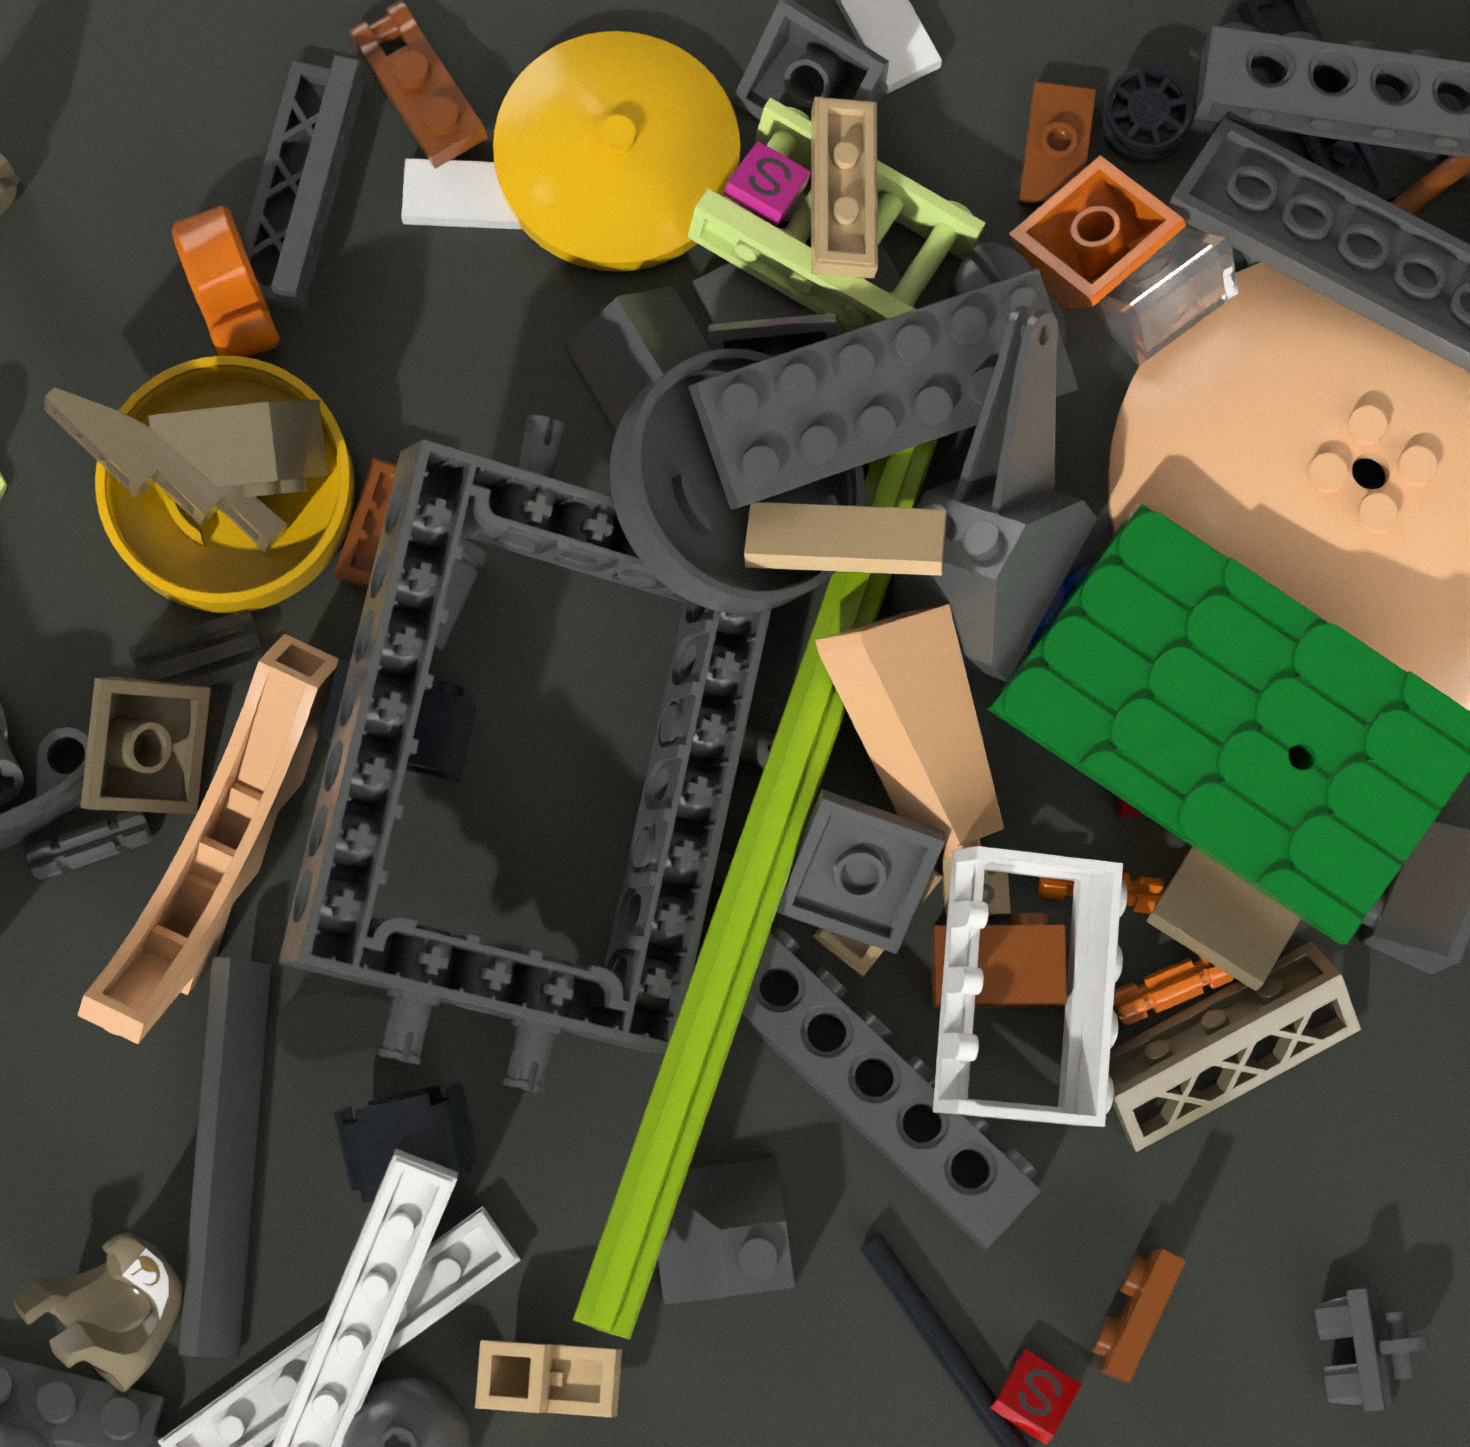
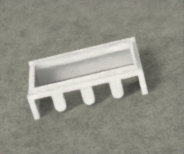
(1093, 969)

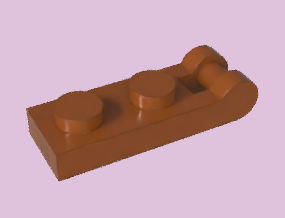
(419, 86)

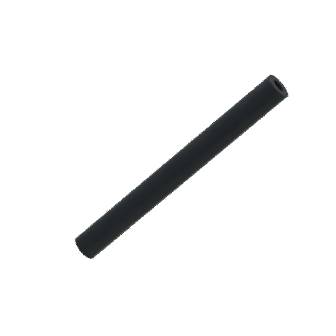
(940, 1341)

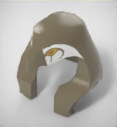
(112, 1312)

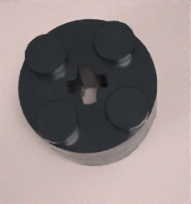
(409, 1121)

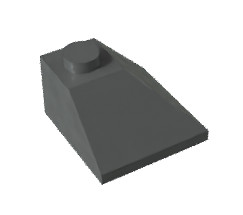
(727, 1234)

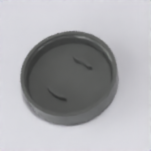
(677, 506)

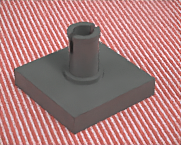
(860, 871)

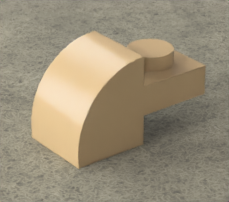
(548, 1378)

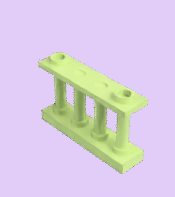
(784, 259)

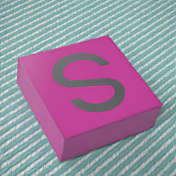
(767, 183)

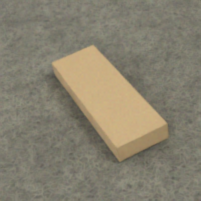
(844, 188)
(845, 538)

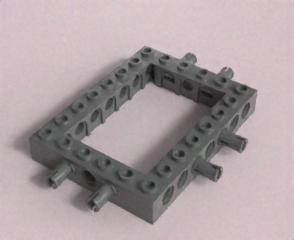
(682, 806)

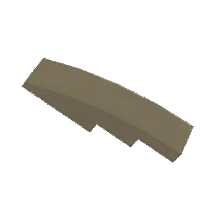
(141, 457)

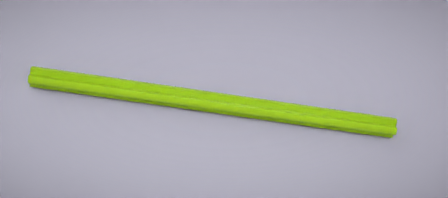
(736, 937)

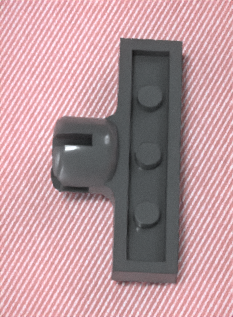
(71, 1410)

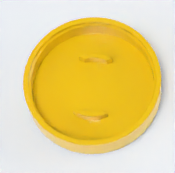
(216, 563)

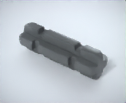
(88, 844)

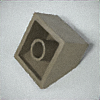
(252, 445)

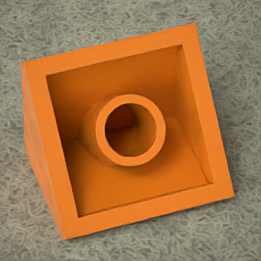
(1094, 234)

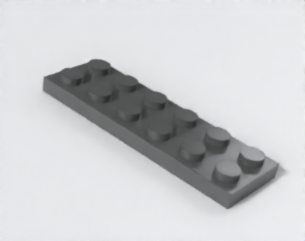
(1332, 238)
(863, 392)

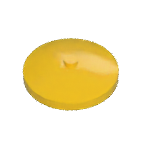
(613, 149)

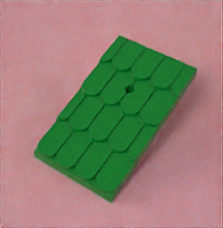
(1241, 722)

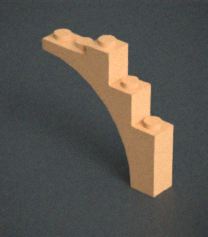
(224, 845)

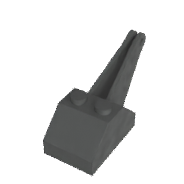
(1005, 522)

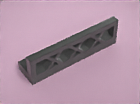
(313, 186)

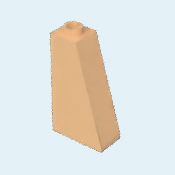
(918, 720)

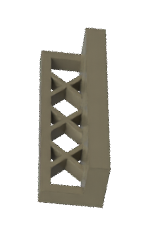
(1223, 1034)

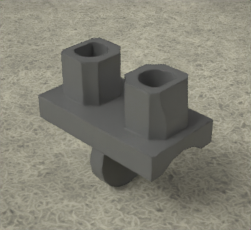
(1369, 1378)

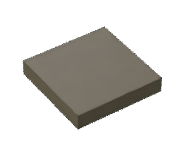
(1223, 919)

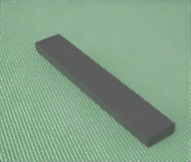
(225, 1158)

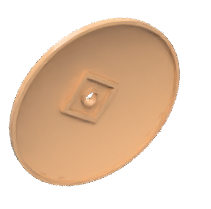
(1253, 446)

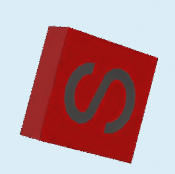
(1035, 1396)

